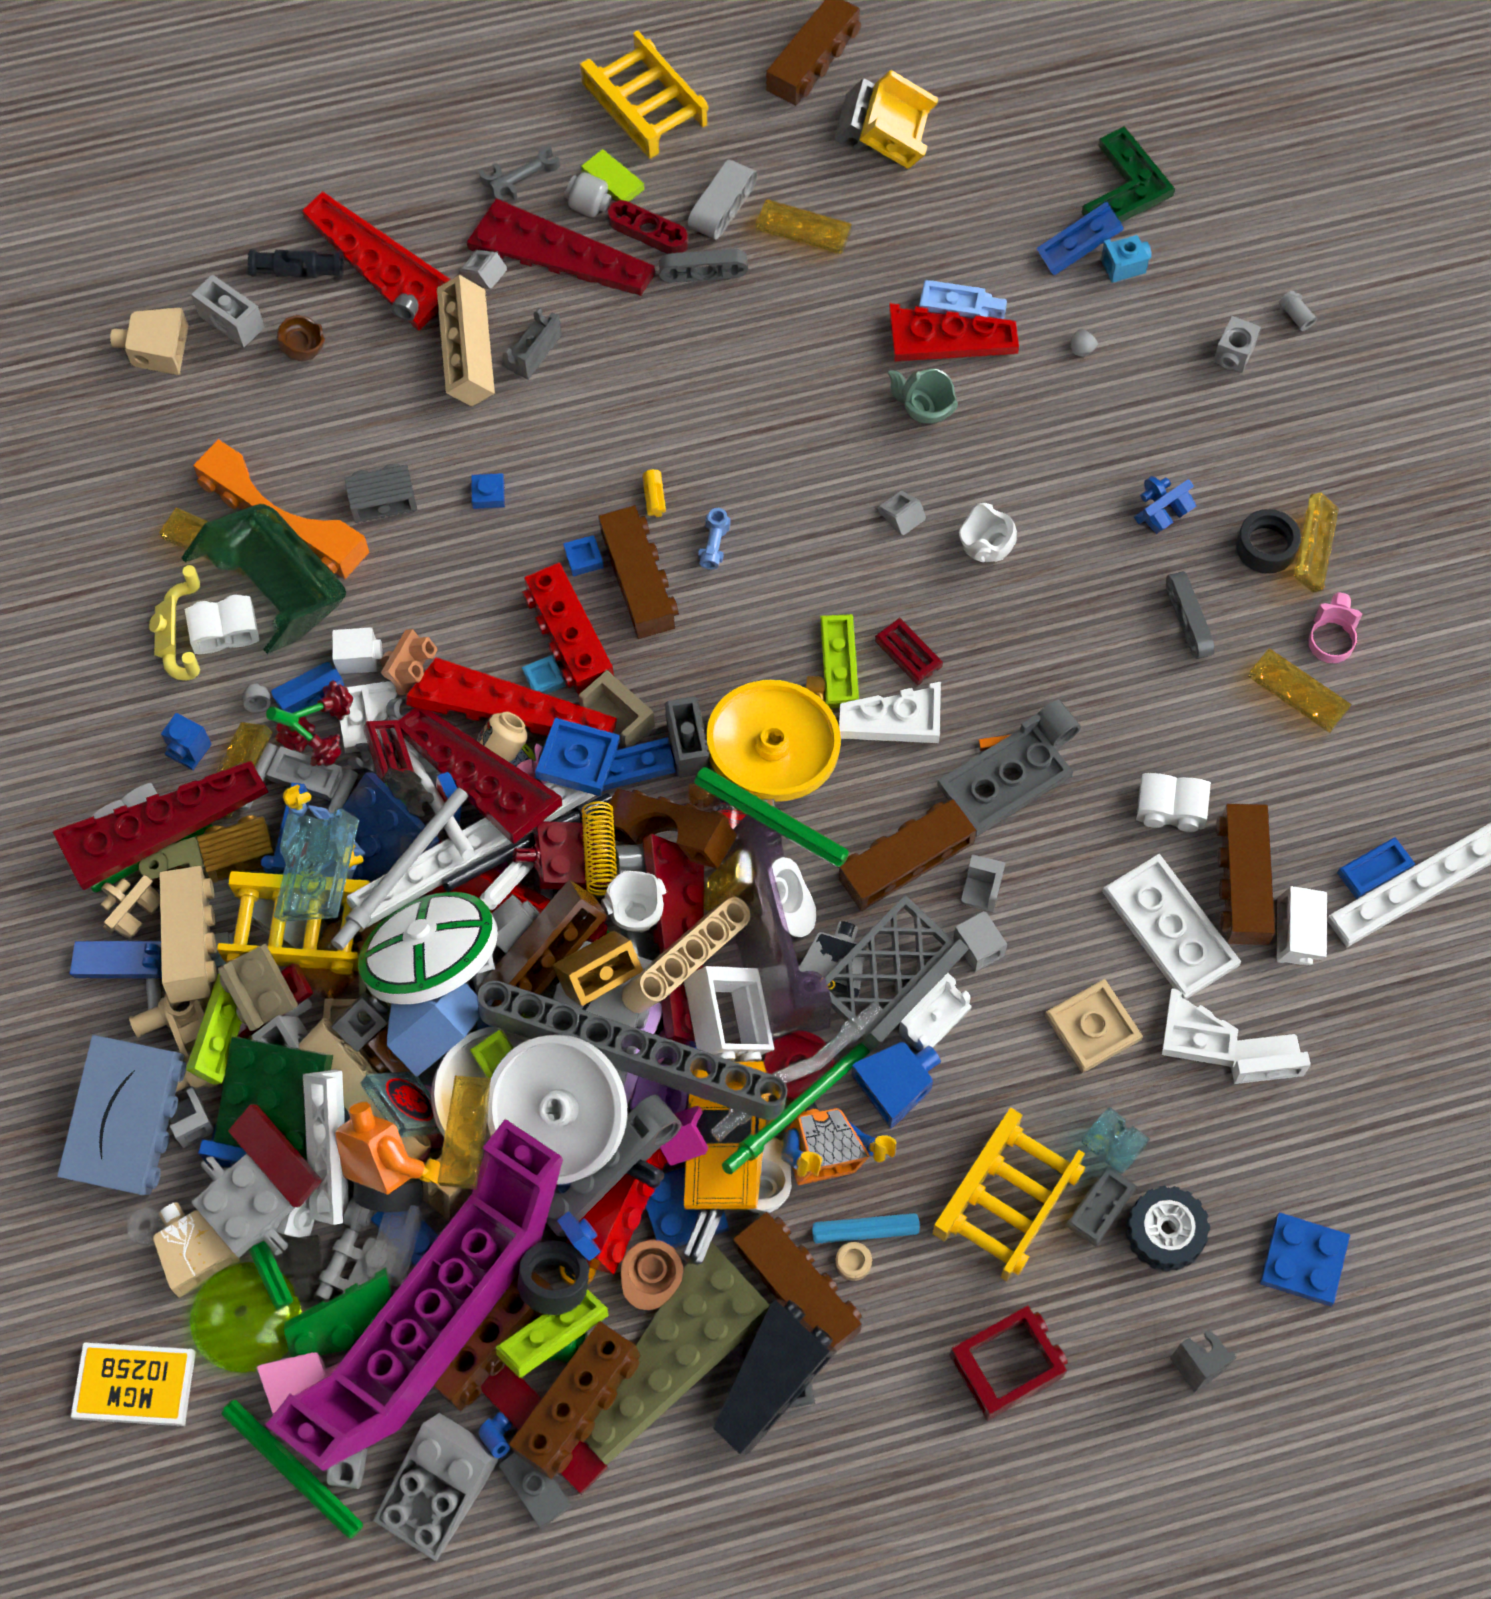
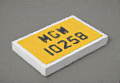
(133, 1384)

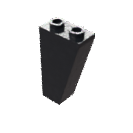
(773, 1375)

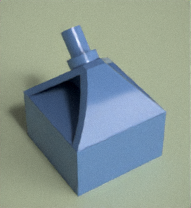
(431, 1028)

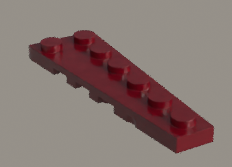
(544, 243)
(493, 785)
(120, 839)
(681, 910)

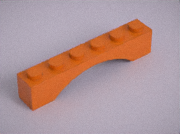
(333, 541)

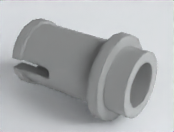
(1297, 310)

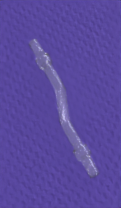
(850, 1032)

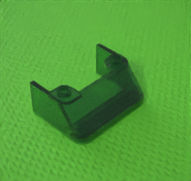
(277, 564)

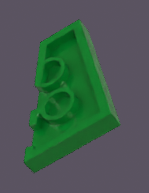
(339, 1322)

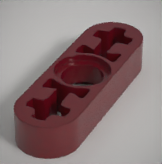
(642, 216)

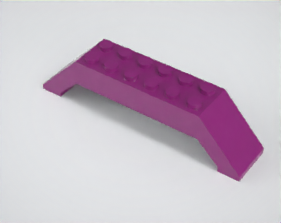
(431, 1310)

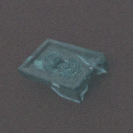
(329, 846)

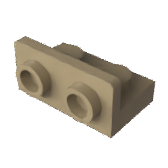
(257, 987)

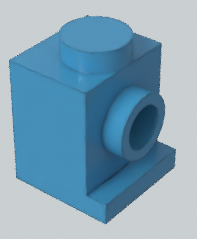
(1125, 258)

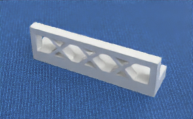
(322, 1117)

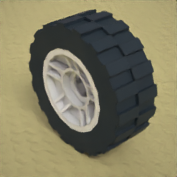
(1182, 1214)

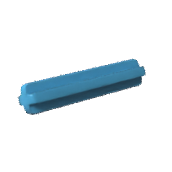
(865, 1228)

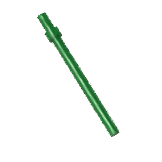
(754, 1145)

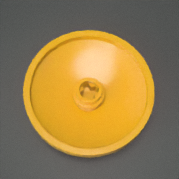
(773, 739)

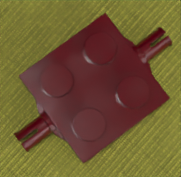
(560, 855)

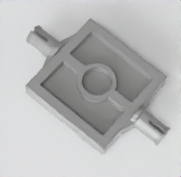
(243, 1205)

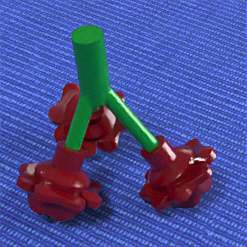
(297, 731)

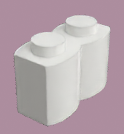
(221, 624)
(1173, 802)

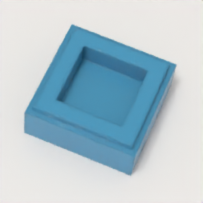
(544, 675)

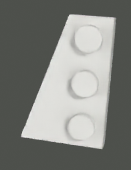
(901, 717)

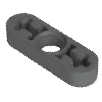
(684, 266)
(1190, 615)

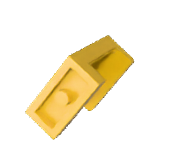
(897, 119)

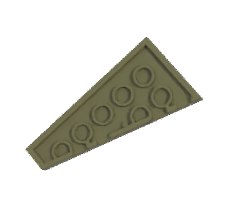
(682, 1344)

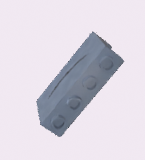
(122, 1115)

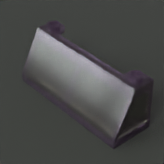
(791, 997)

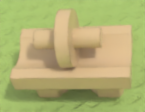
(120, 919)

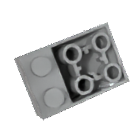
(436, 1485)

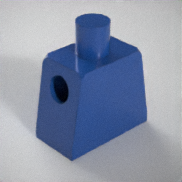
(896, 1079)

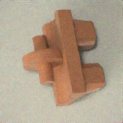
(405, 662)

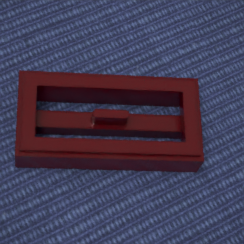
(915, 675)
(376, 751)

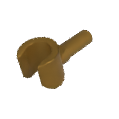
(816, 685)

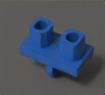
(1178, 498)

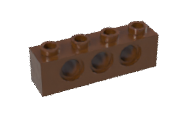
(464, 1387)

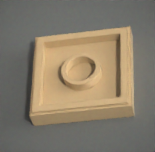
(1093, 1026)

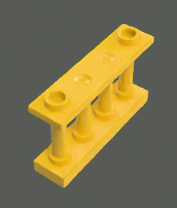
(631, 116)
(254, 886)
(973, 1192)

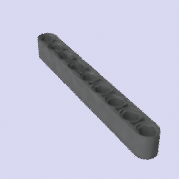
(650, 1047)

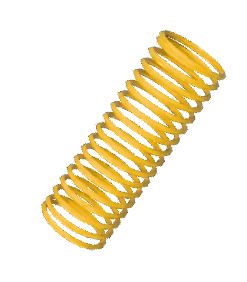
(601, 836)

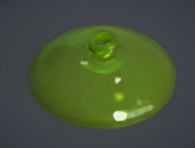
(245, 1341)

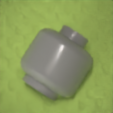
(587, 194)

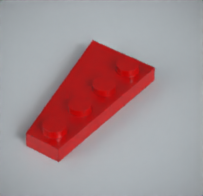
(941, 336)

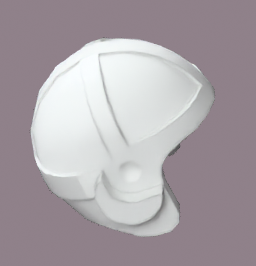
(988, 534)
(634, 900)

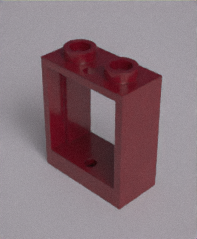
(976, 1380)

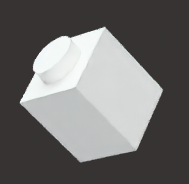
(356, 650)

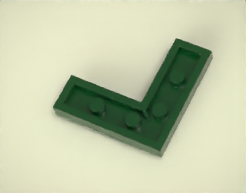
(1145, 184)

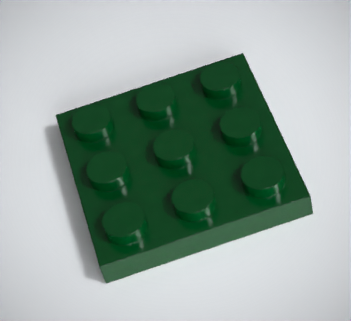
(273, 1080)

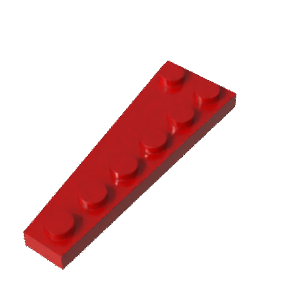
(377, 256)
(477, 694)

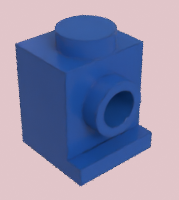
(185, 741)

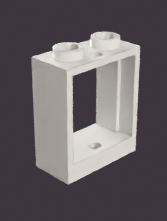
(748, 1006)

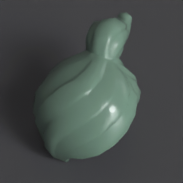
(926, 394)

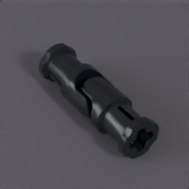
(291, 263)

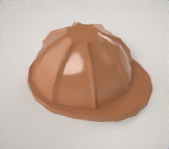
(650, 1274)

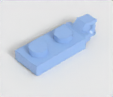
(965, 300)

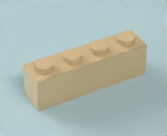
(465, 341)
(186, 934)

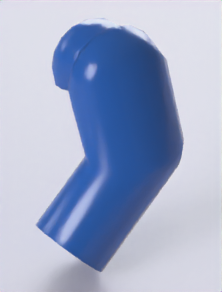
(492, 1435)

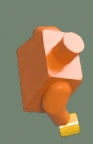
(375, 1154)

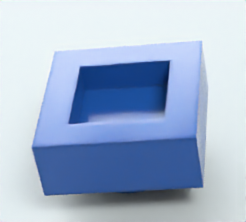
(488, 491)
(583, 555)
(580, 1234)

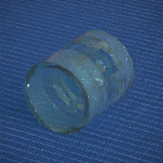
(1115, 1140)

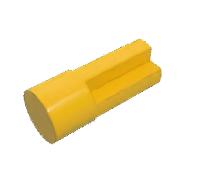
(654, 492)

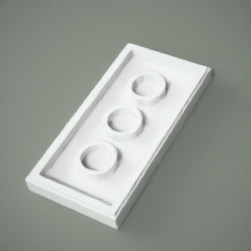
(1171, 926)

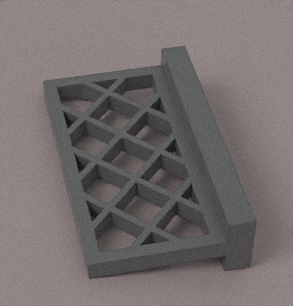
(917, 985)

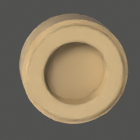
(853, 1261)

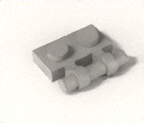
(344, 1250)

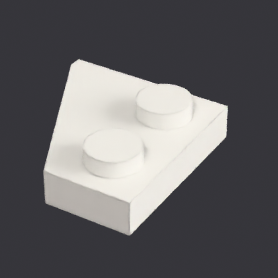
(367, 705)
(1197, 1033)

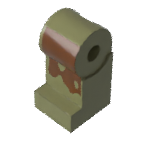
(173, 857)

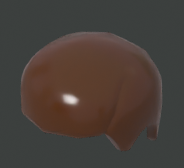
(300, 338)

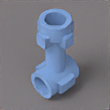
(718, 526)

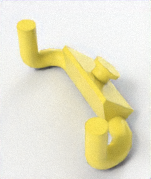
(164, 626)

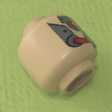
(503, 735)

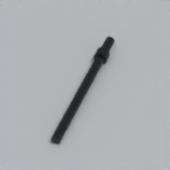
(506, 853)

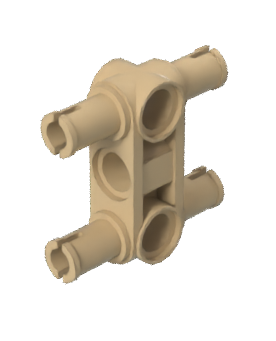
(184, 1027)

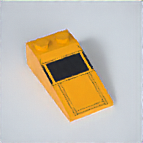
(705, 1180)

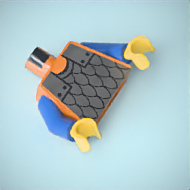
(829, 1146)

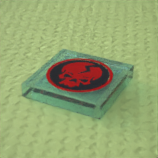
(403, 1101)

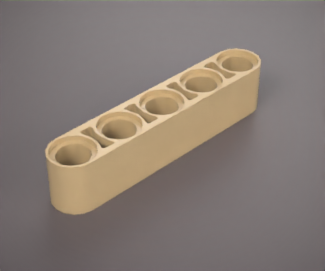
(685, 955)
(354, 1069)

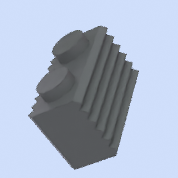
(380, 493)
(687, 736)

